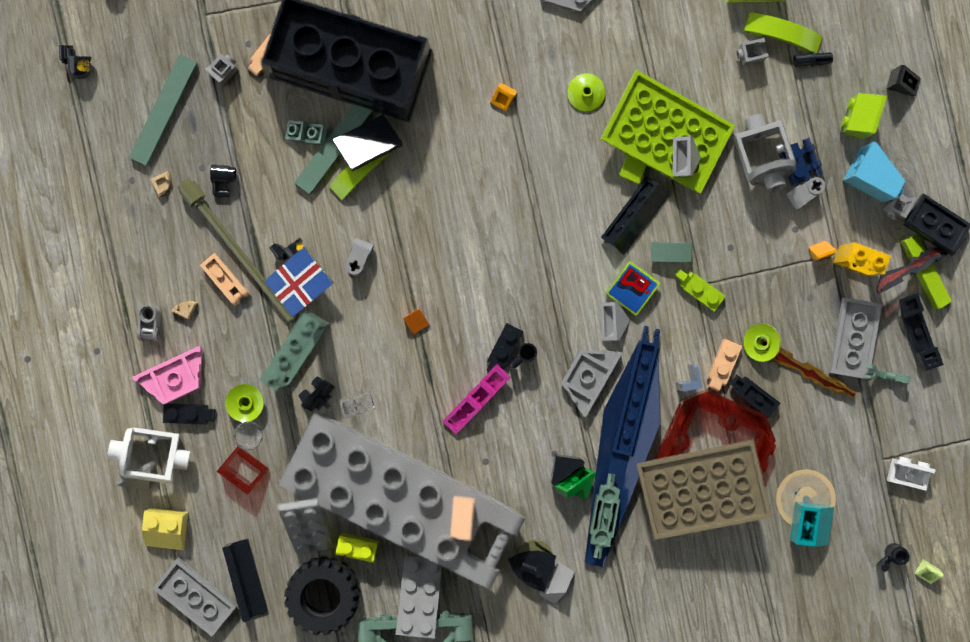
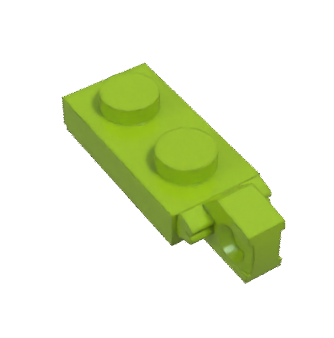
(700, 289)

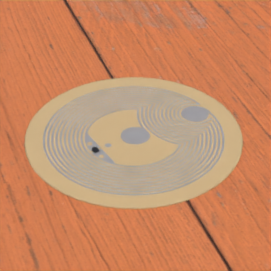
(805, 487)

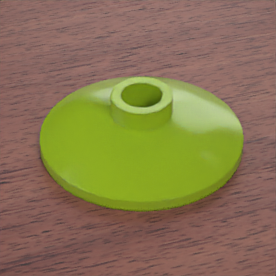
(582, 101)
(753, 342)
(235, 405)

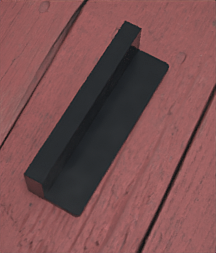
(635, 215)
(245, 579)

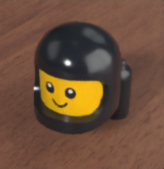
(77, 65)
(283, 253)

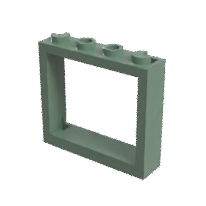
(294, 351)

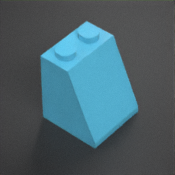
(875, 174)

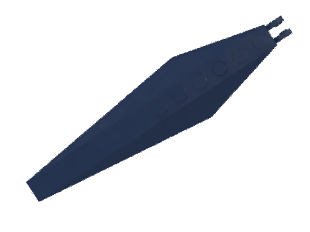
(627, 431)

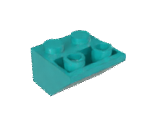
(811, 524)

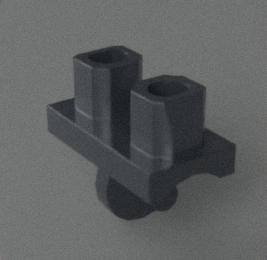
(318, 397)

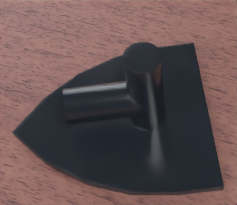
(533, 568)

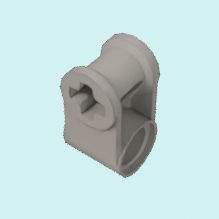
(803, 192)
(360, 253)
(149, 325)

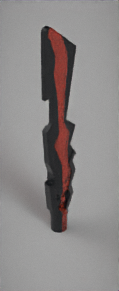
(916, 265)

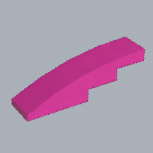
(476, 399)

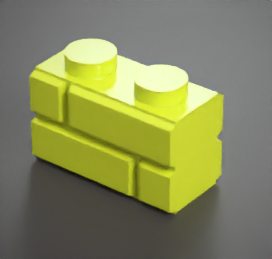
(357, 547)

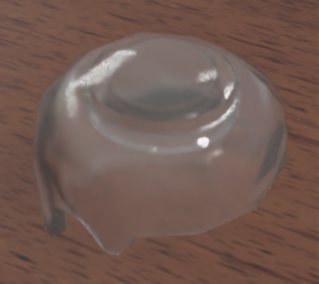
(248, 435)

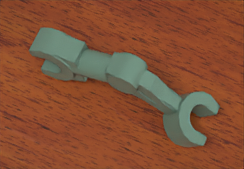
(872, 373)

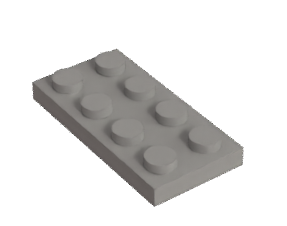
(855, 337)
(306, 526)
(195, 596)
(419, 598)

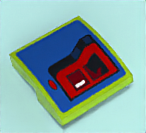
(633, 288)

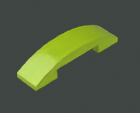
(784, 31)
(348, 180)

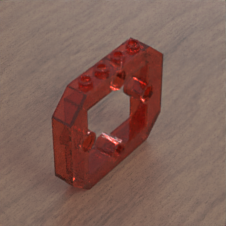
(723, 407)

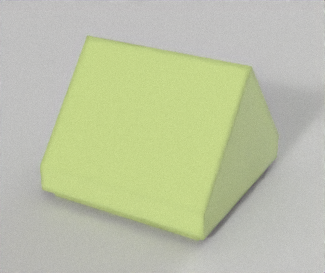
(928, 572)

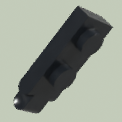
(504, 346)
(754, 395)
(188, 413)

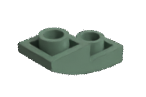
(306, 132)
(671, 251)

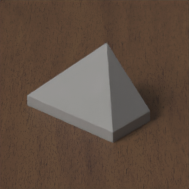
(685, 156)
(612, 321)
(135, 483)
(557, 583)

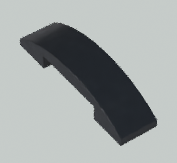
(918, 332)

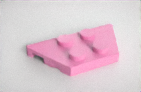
(174, 377)

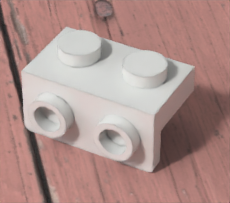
(910, 474)

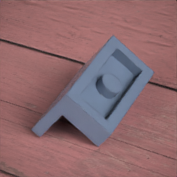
(694, 382)

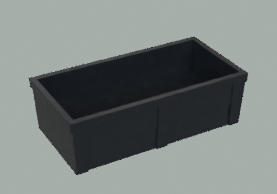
(347, 58)

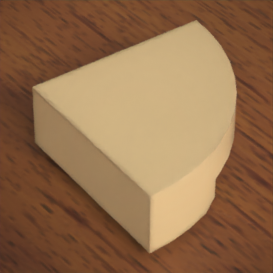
(162, 183)
(185, 309)

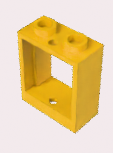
(867, 260)

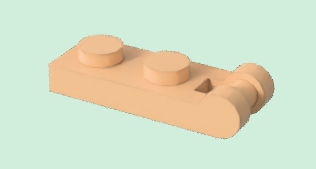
(224, 279)

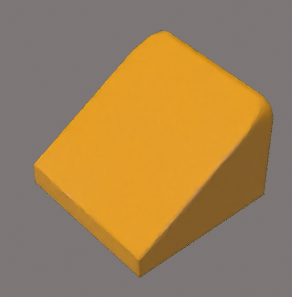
(503, 97)
(821, 250)

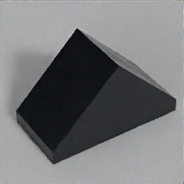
(903, 81)
(564, 466)

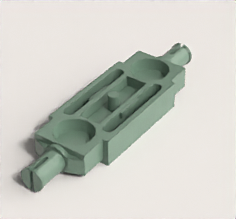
(601, 535)

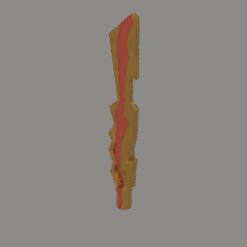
(811, 372)

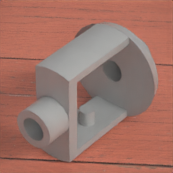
(772, 173)

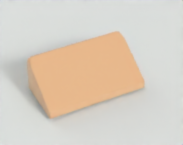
(462, 517)

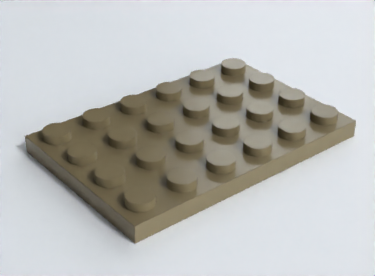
(704, 490)

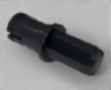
(812, 59)

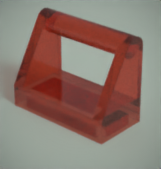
(237, 479)

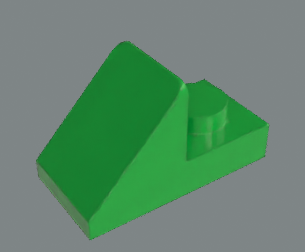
(577, 483)

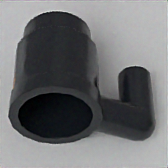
(221, 174)
(526, 352)
(893, 553)

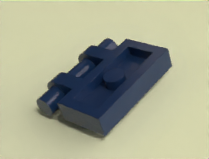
(802, 170)

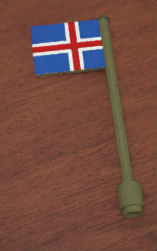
(291, 285)

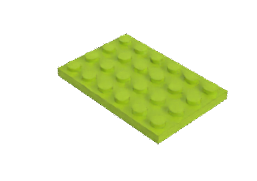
(653, 115)

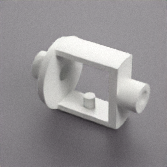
(122, 451)

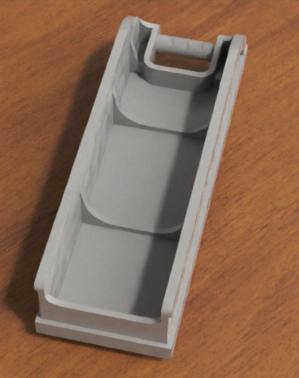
(395, 496)

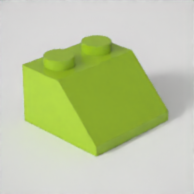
(863, 115)

